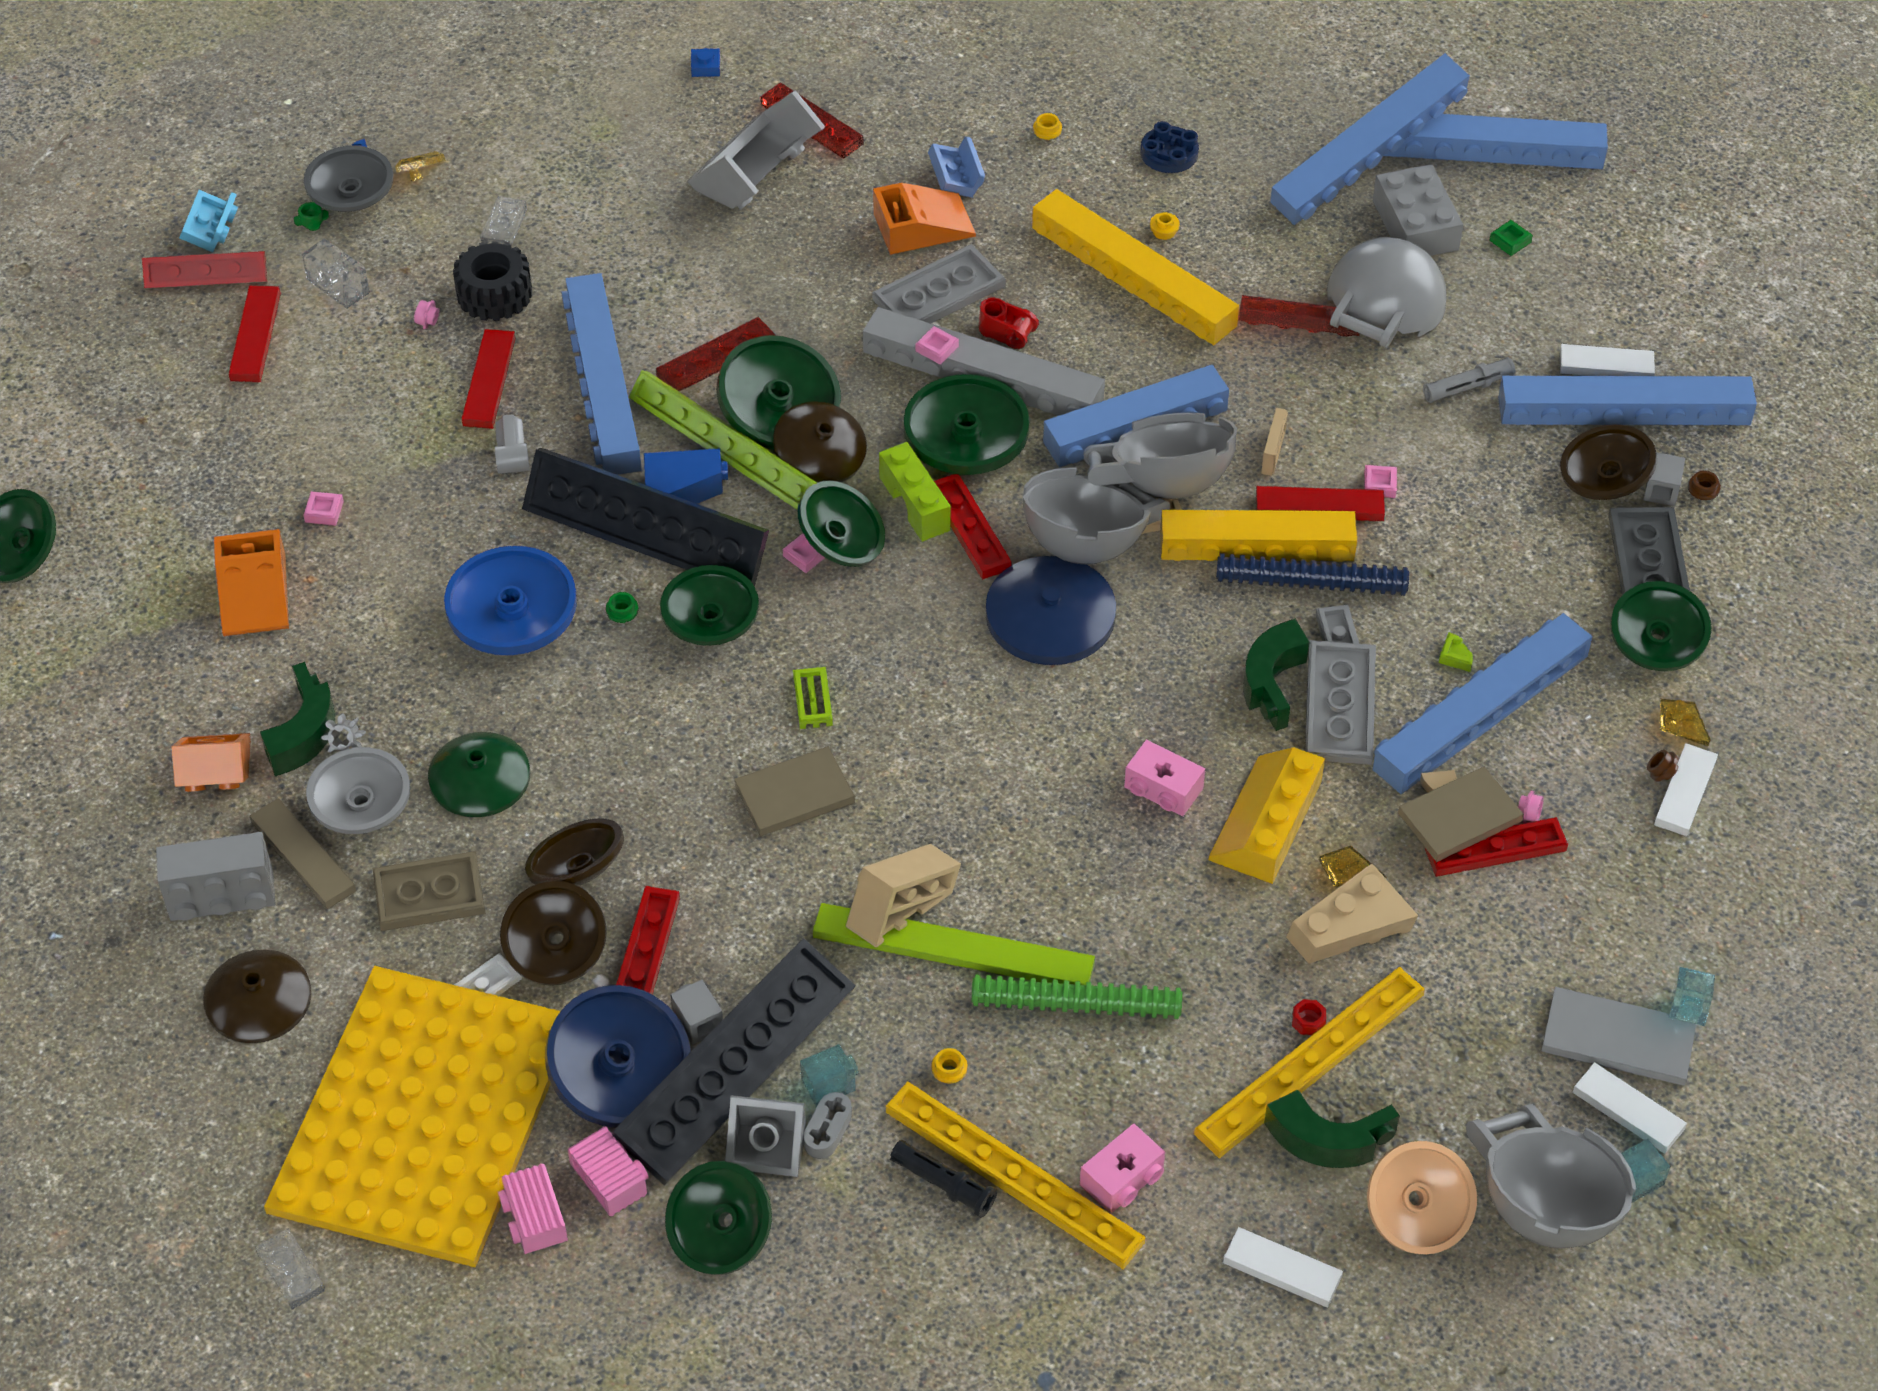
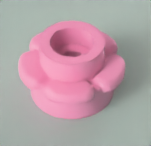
(426, 313)
(1531, 806)

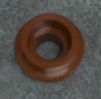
(1704, 485)
(1663, 765)

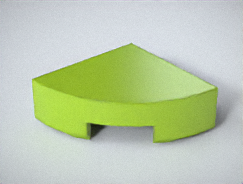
(1456, 653)

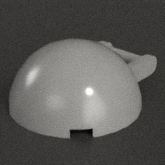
(1387, 287)
(1166, 455)
(1086, 520)
(1553, 1181)

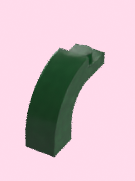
(1269, 655)
(300, 739)
(1324, 1141)

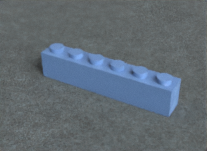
(1106, 421)

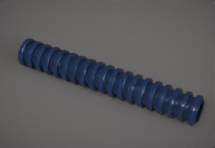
(1312, 574)

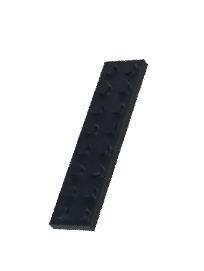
(641, 516)
(732, 1061)

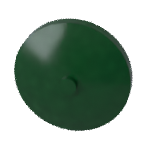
(767, 379)
(966, 424)

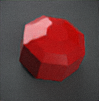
(1308, 1016)

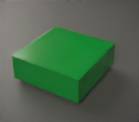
(1511, 237)

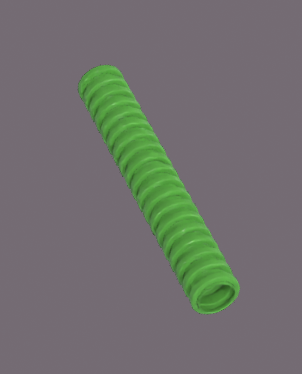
(1076, 996)

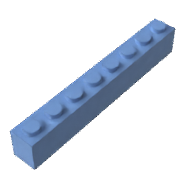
(1369, 139)
(1509, 141)
(602, 373)
(1627, 400)
(1481, 702)

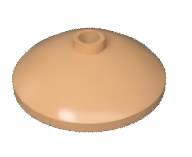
(1444, 1192)

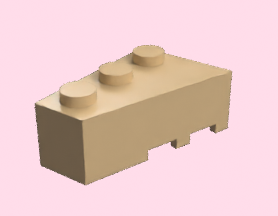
(898, 888)
(1351, 916)

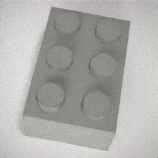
(1418, 209)
(215, 876)

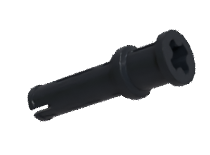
(957, 1185)

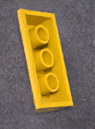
(1269, 813)

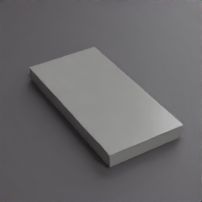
(941, 286)
(1340, 701)
(1618, 1036)

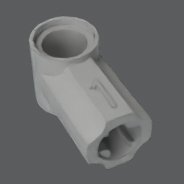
(511, 449)

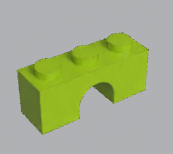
(907, 477)

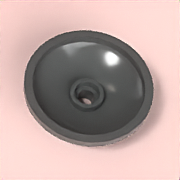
(348, 178)

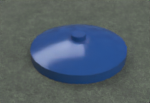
(510, 600)

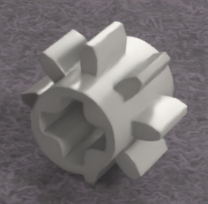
(334, 733)

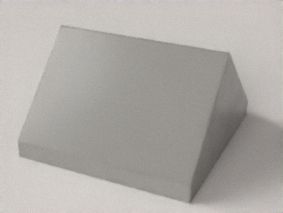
(766, 1135)

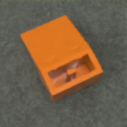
(919, 217)
(251, 582)

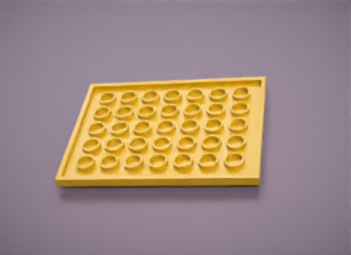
(419, 1117)

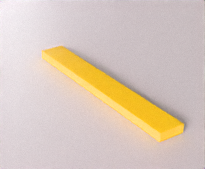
(1309, 1060)
(1016, 1175)

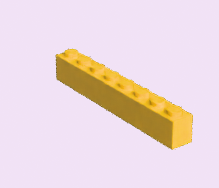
(1135, 267)

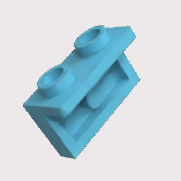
(207, 220)

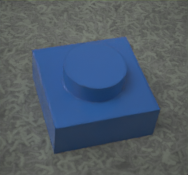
(705, 62)

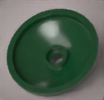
(841, 523)
(25, 533)
(709, 605)
(1665, 611)
(483, 785)
(698, 1213)

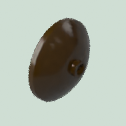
(817, 454)
(1608, 462)
(576, 852)
(538, 916)
(261, 1009)

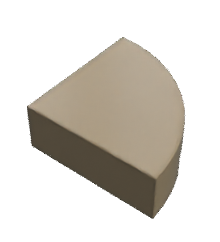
(1436, 779)

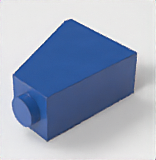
(686, 474)

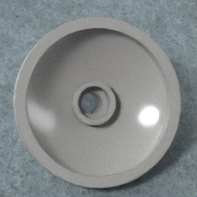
(356, 778)

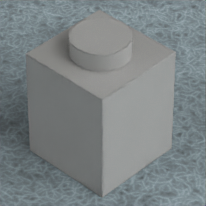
(1666, 480)
(696, 1010)

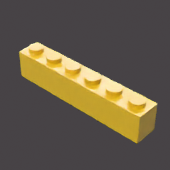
(1258, 533)

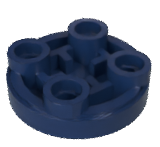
(1169, 148)

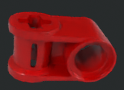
(1005, 323)

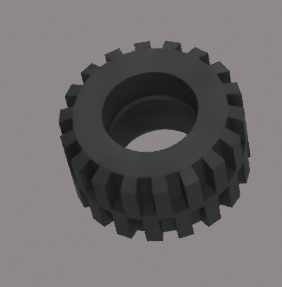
(492, 281)

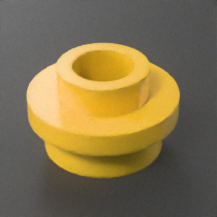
(1047, 126)
(1164, 225)
(945, 1058)

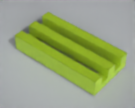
(814, 718)

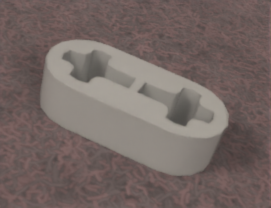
(834, 1128)

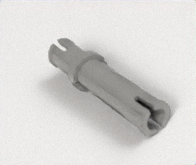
(1481, 376)

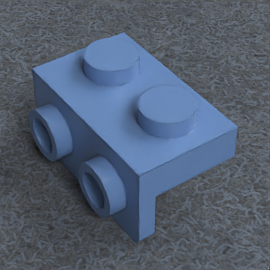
(957, 168)

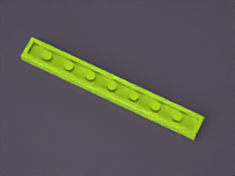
(714, 433)
(963, 949)

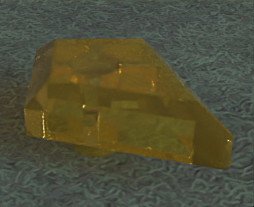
(414, 163)
(1683, 720)
(1343, 865)

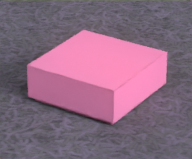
(937, 345)
(1381, 479)
(323, 508)
(802, 554)

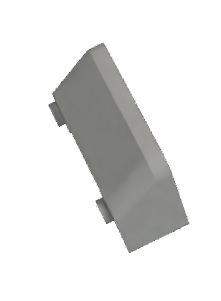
(756, 150)

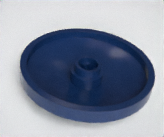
(1050, 610)
(612, 1051)

